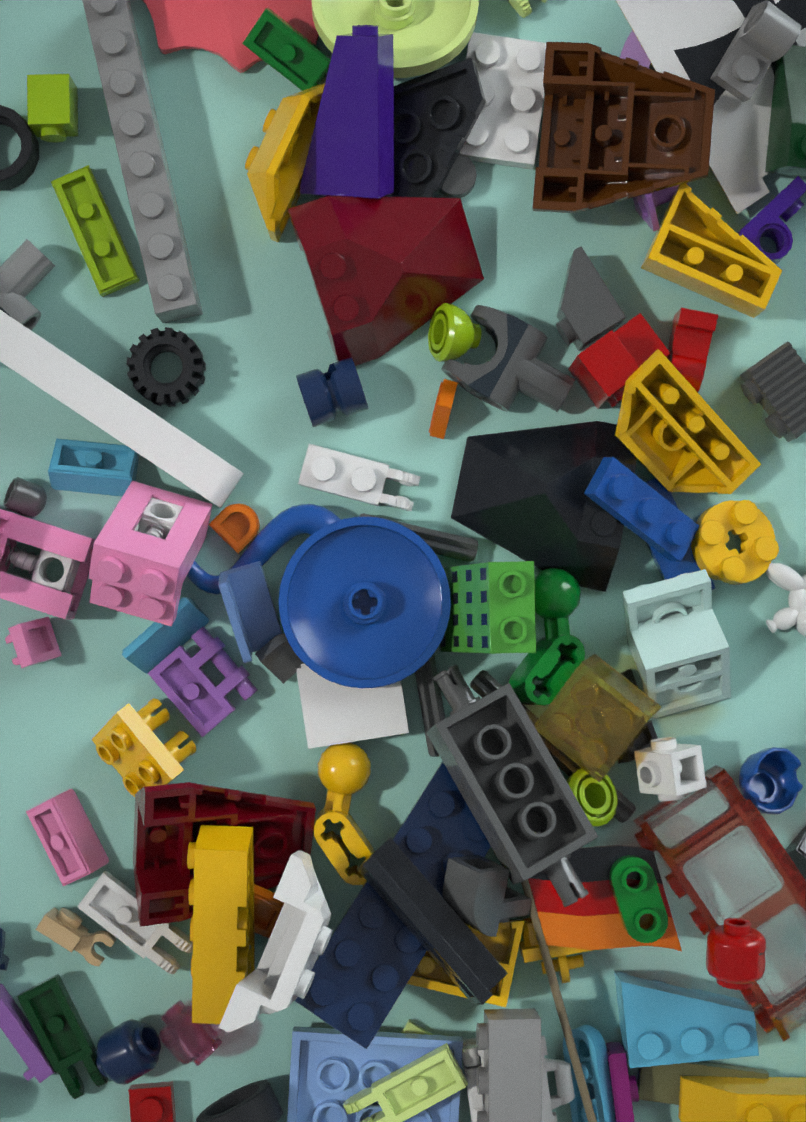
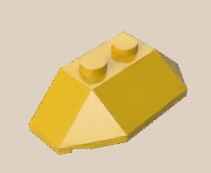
(279, 162)
(679, 433)
(742, 1099)

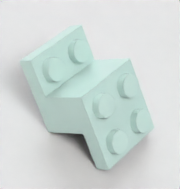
(678, 642)

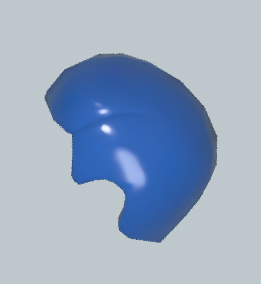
(770, 780)

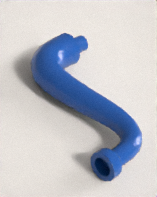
(279, 531)

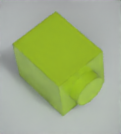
(52, 106)

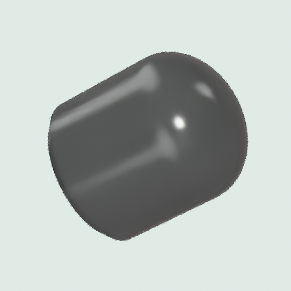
(25, 497)

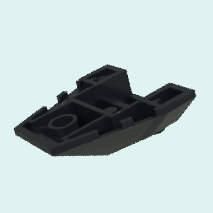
(531, 499)

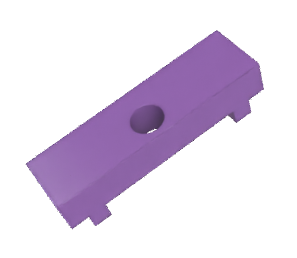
(23, 1038)

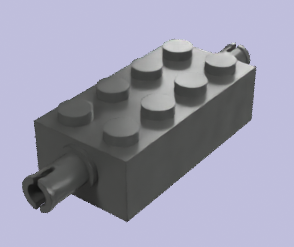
(511, 784)

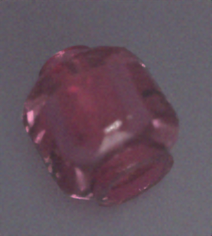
(185, 1039)

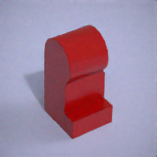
(690, 343)

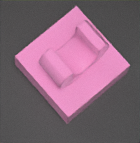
(33, 642)

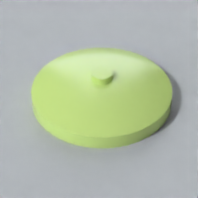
(423, 31)

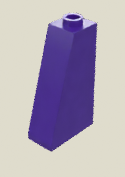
(355, 120)

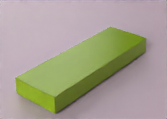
(95, 231)

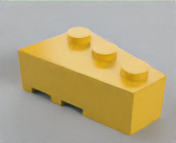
(710, 257)

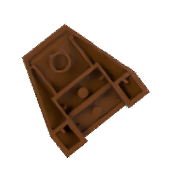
(616, 130)

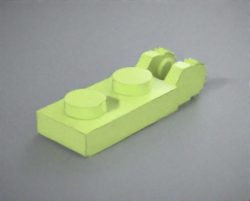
(411, 1087)

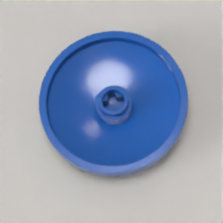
(364, 602)

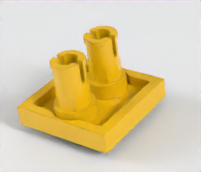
(137, 752)

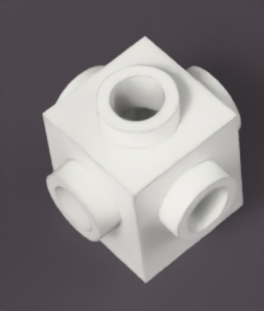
(670, 769)

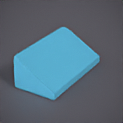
(92, 467)
(162, 640)

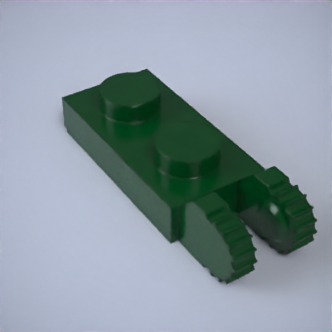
(61, 1033)

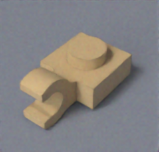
(67, 930)

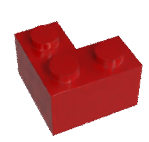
(613, 359)

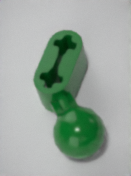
(555, 600)

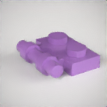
(193, 690)

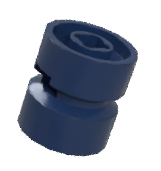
(332, 392)

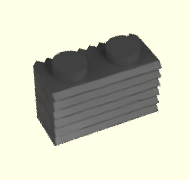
(780, 388)

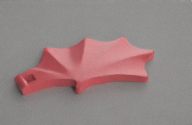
(223, 25)

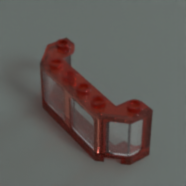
(737, 868)

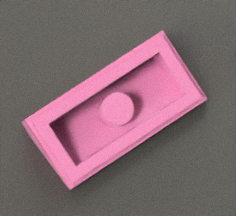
(68, 837)

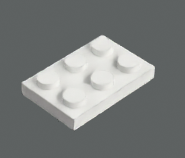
(514, 95)

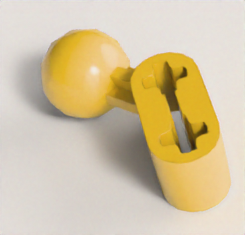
(343, 772)

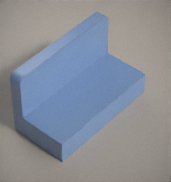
(249, 607)

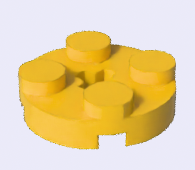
(756, 545)

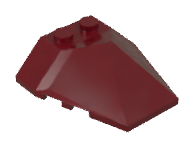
(384, 266)
(171, 818)

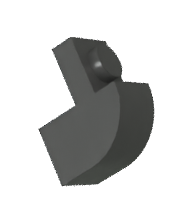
(480, 893)

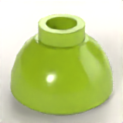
(452, 333)
(595, 798)

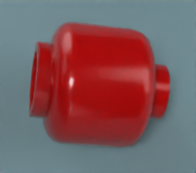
(736, 954)

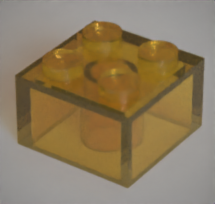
(596, 717)

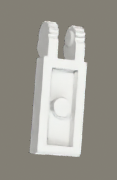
(353, 477)
(116, 910)

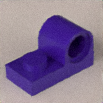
(768, 221)

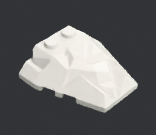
(291, 950)

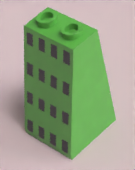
(491, 608)

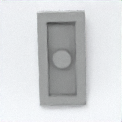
(759, 42)

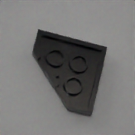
(432, 125)

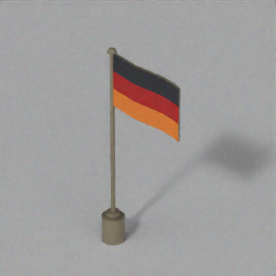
(589, 924)

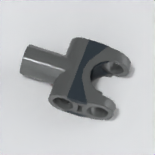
(512, 367)

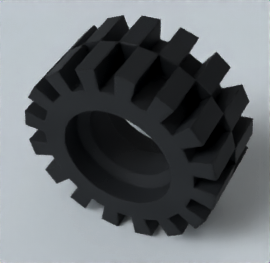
(155, 344)

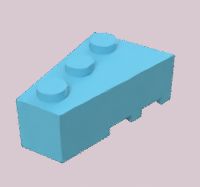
(681, 1024)

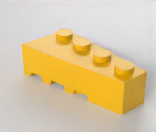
(221, 917)

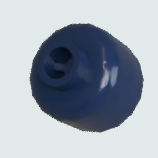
(128, 1051)

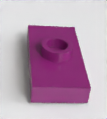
(623, 1086)

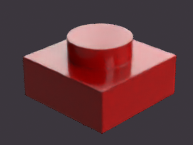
(152, 1102)

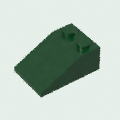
(788, 115)

